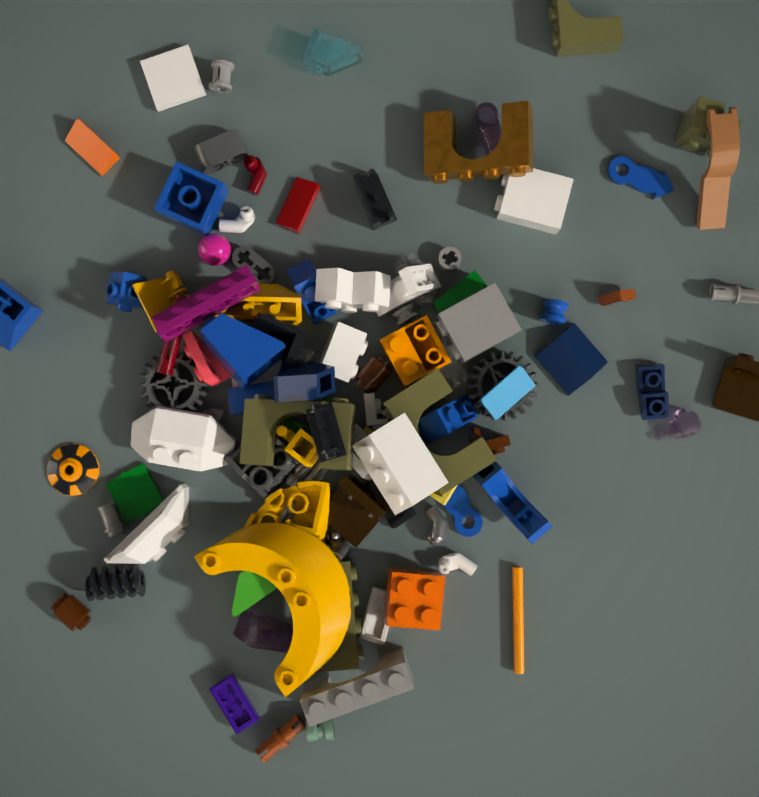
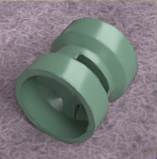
(322, 730)

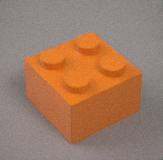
(413, 598)

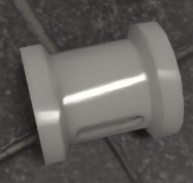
(221, 76)

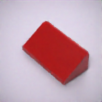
(298, 205)

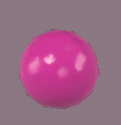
(214, 249)

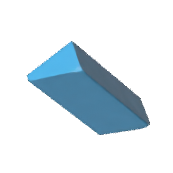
(507, 392)

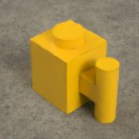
(300, 445)

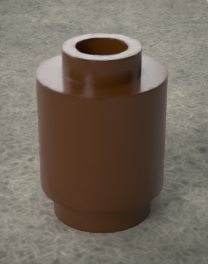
(373, 374)
(71, 612)

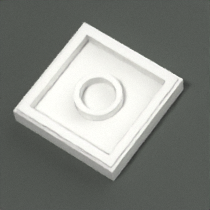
(173, 78)

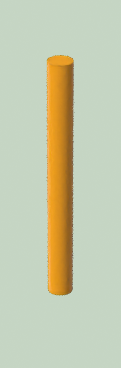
(518, 621)

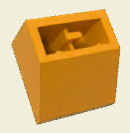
(415, 351)

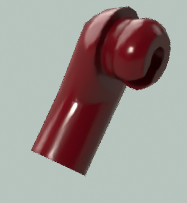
(257, 172)

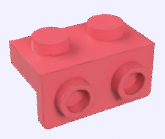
(207, 366)

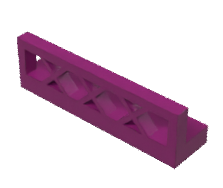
(205, 303)

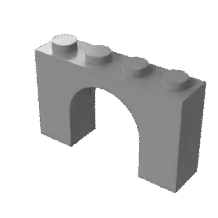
(327, 700)

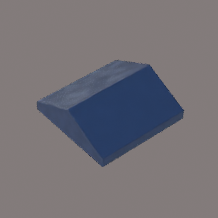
(571, 359)

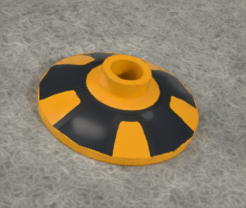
(85, 469)

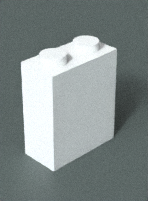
(534, 200)

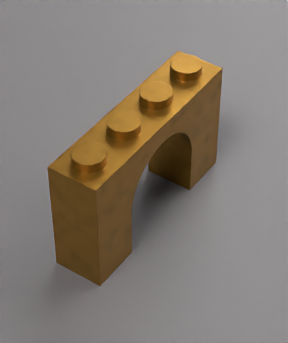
(511, 155)

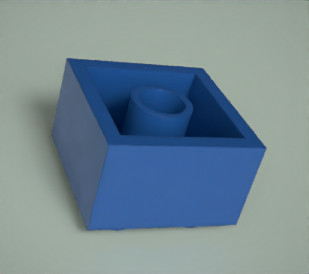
(191, 199)

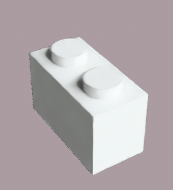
(343, 350)

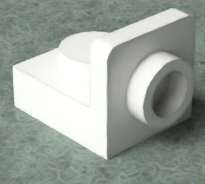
(372, 408)

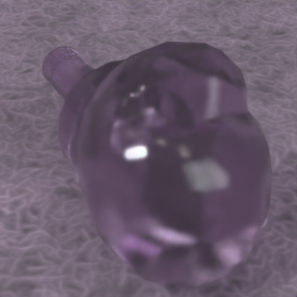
(684, 425)

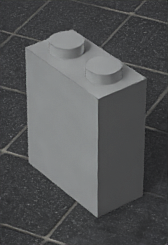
(477, 323)

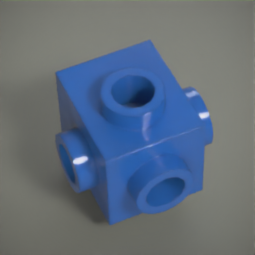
(121, 292)

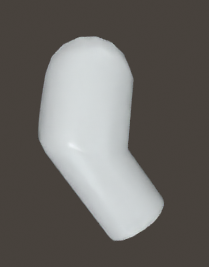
(241, 222)
(456, 561)

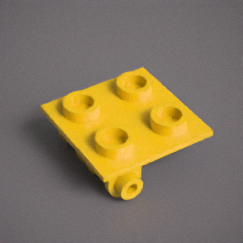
(159, 293)

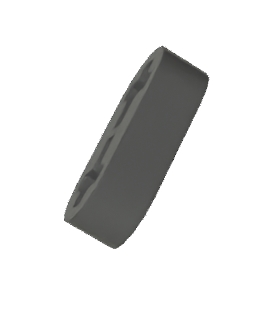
(258, 262)

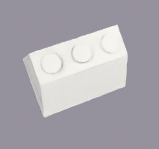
(400, 464)

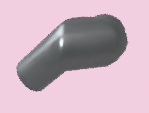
(439, 526)
(338, 544)

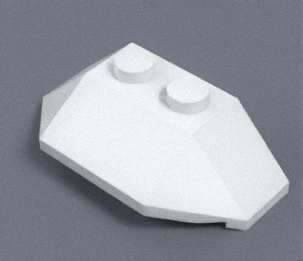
(181, 439)
(155, 531)

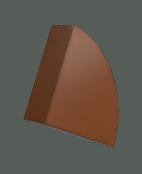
(617, 296)

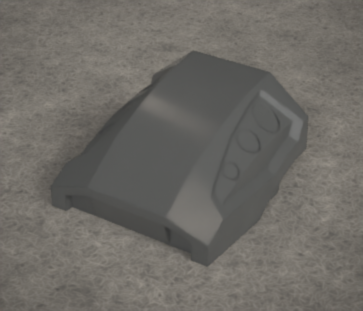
(273, 476)

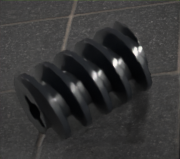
(115, 583)

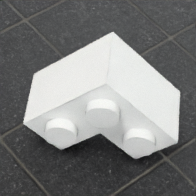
(352, 290)

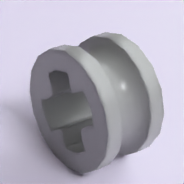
(444, 252)
(404, 314)

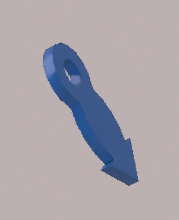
(640, 177)
(459, 507)

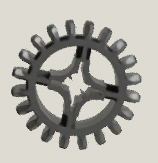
(494, 376)
(176, 396)

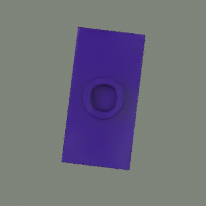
(234, 703)

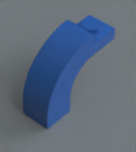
(512, 502)

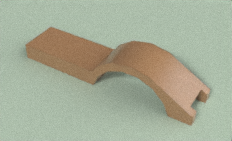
(721, 166)

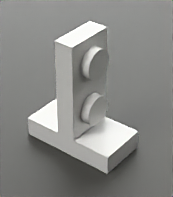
(410, 284)

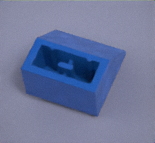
(16, 315)

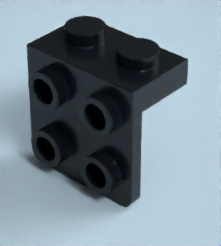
(289, 334)

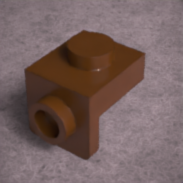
(495, 444)

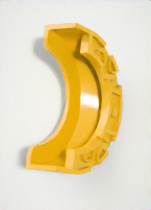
(307, 578)

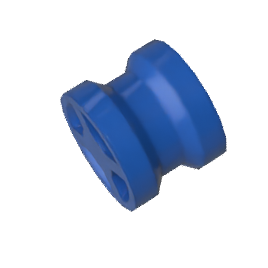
(554, 311)

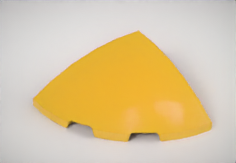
(310, 507)

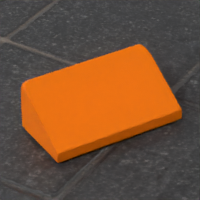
(91, 147)

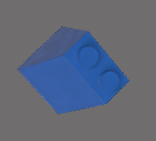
(240, 348)

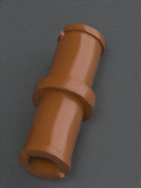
(280, 738)

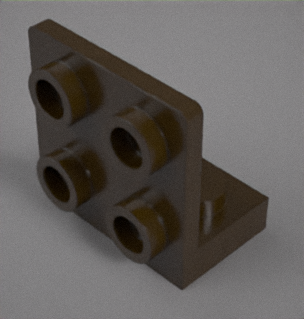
(355, 510)

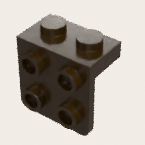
(739, 387)

